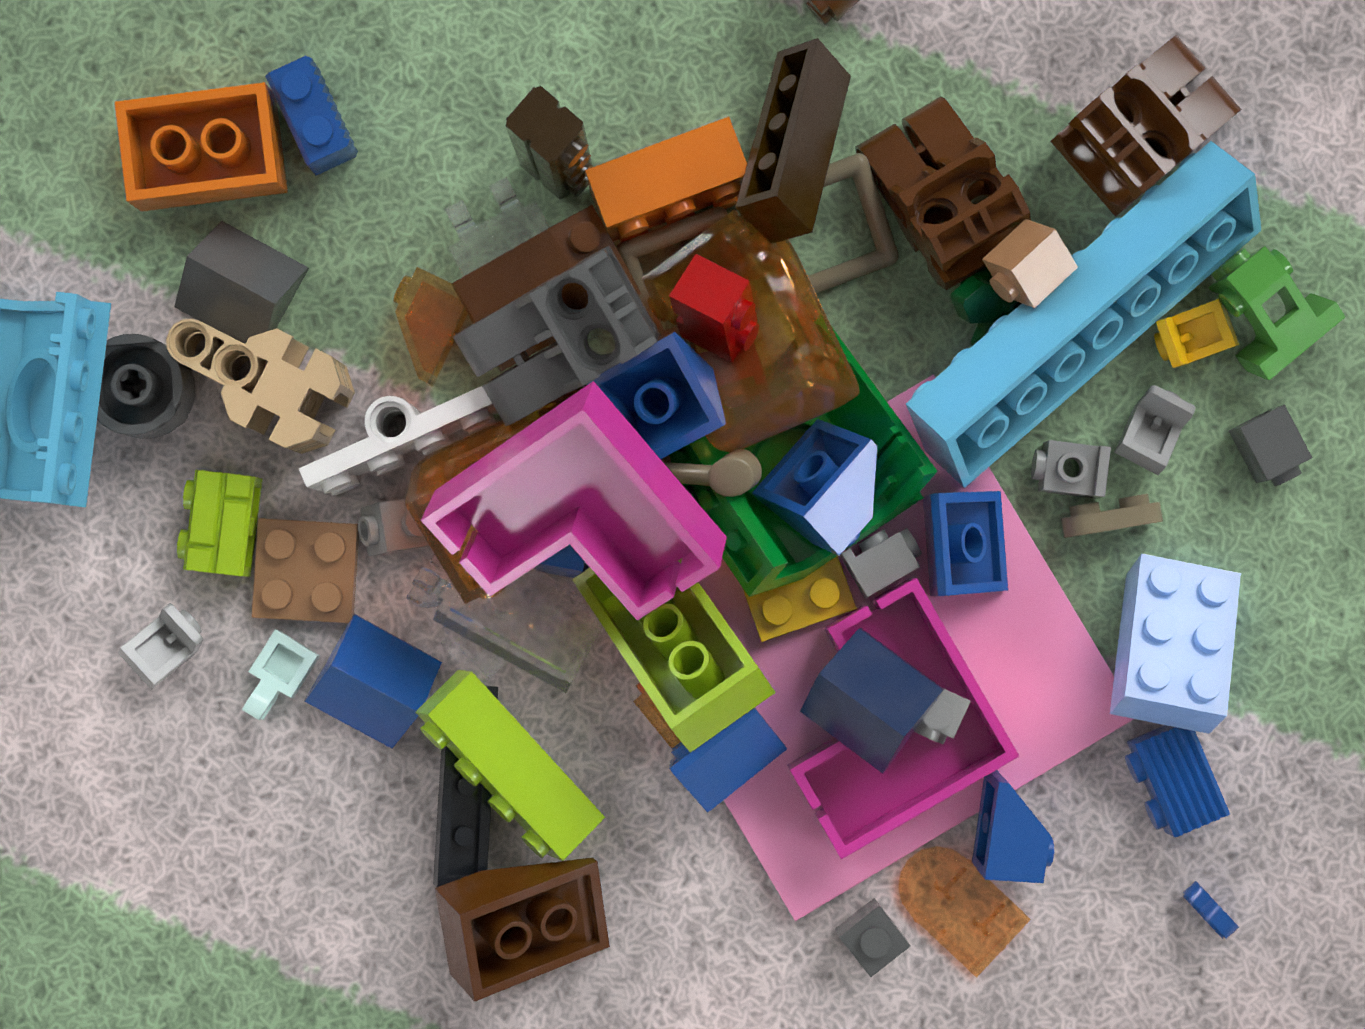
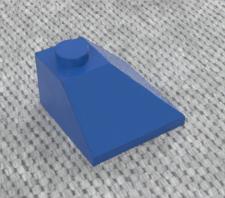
(824, 486)

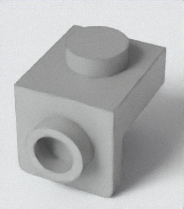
(1154, 429)
(389, 528)
(163, 645)

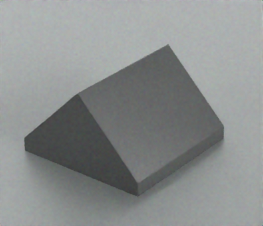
(238, 283)

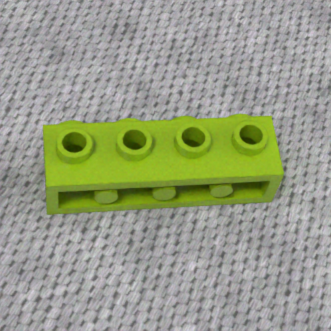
(509, 765)

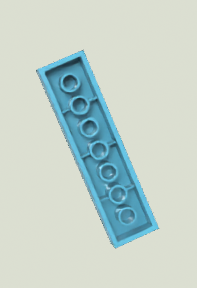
(1115, 294)

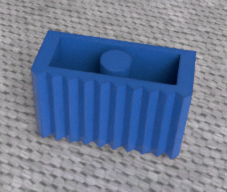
(311, 115)
(1177, 780)

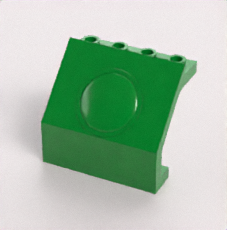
(761, 545)

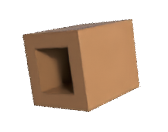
(1029, 264)

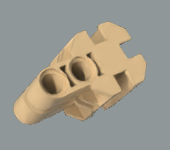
(272, 384)

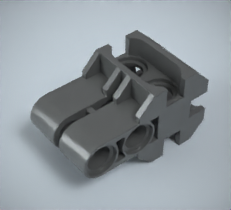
(569, 360)

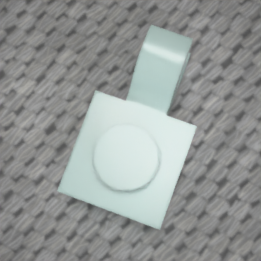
(282, 668)

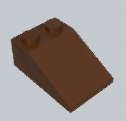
(533, 264)
(520, 922)

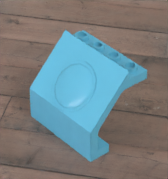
(50, 396)

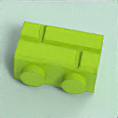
(220, 523)

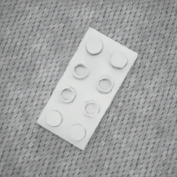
(384, 453)

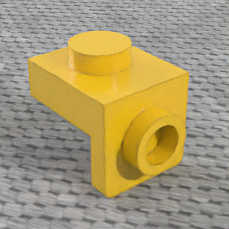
(1195, 334)

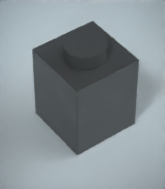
(1271, 446)
(872, 937)

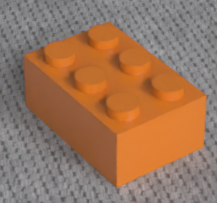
(201, 147)
(668, 180)

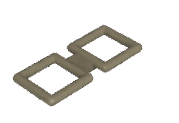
(851, 166)

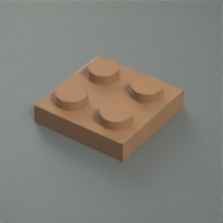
(305, 570)

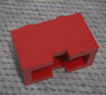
(715, 308)

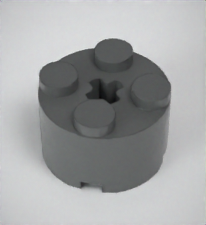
(164, 401)

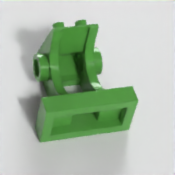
(1250, 281)

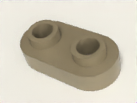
(1132, 512)

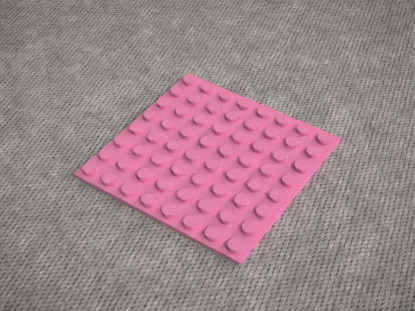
(1017, 643)

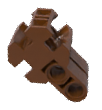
(1144, 125)
(944, 190)

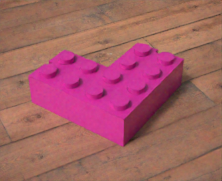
(581, 483)
(857, 797)

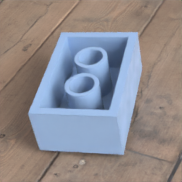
(1176, 644)

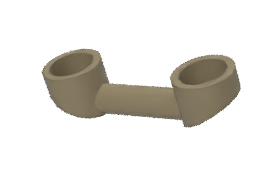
(728, 476)

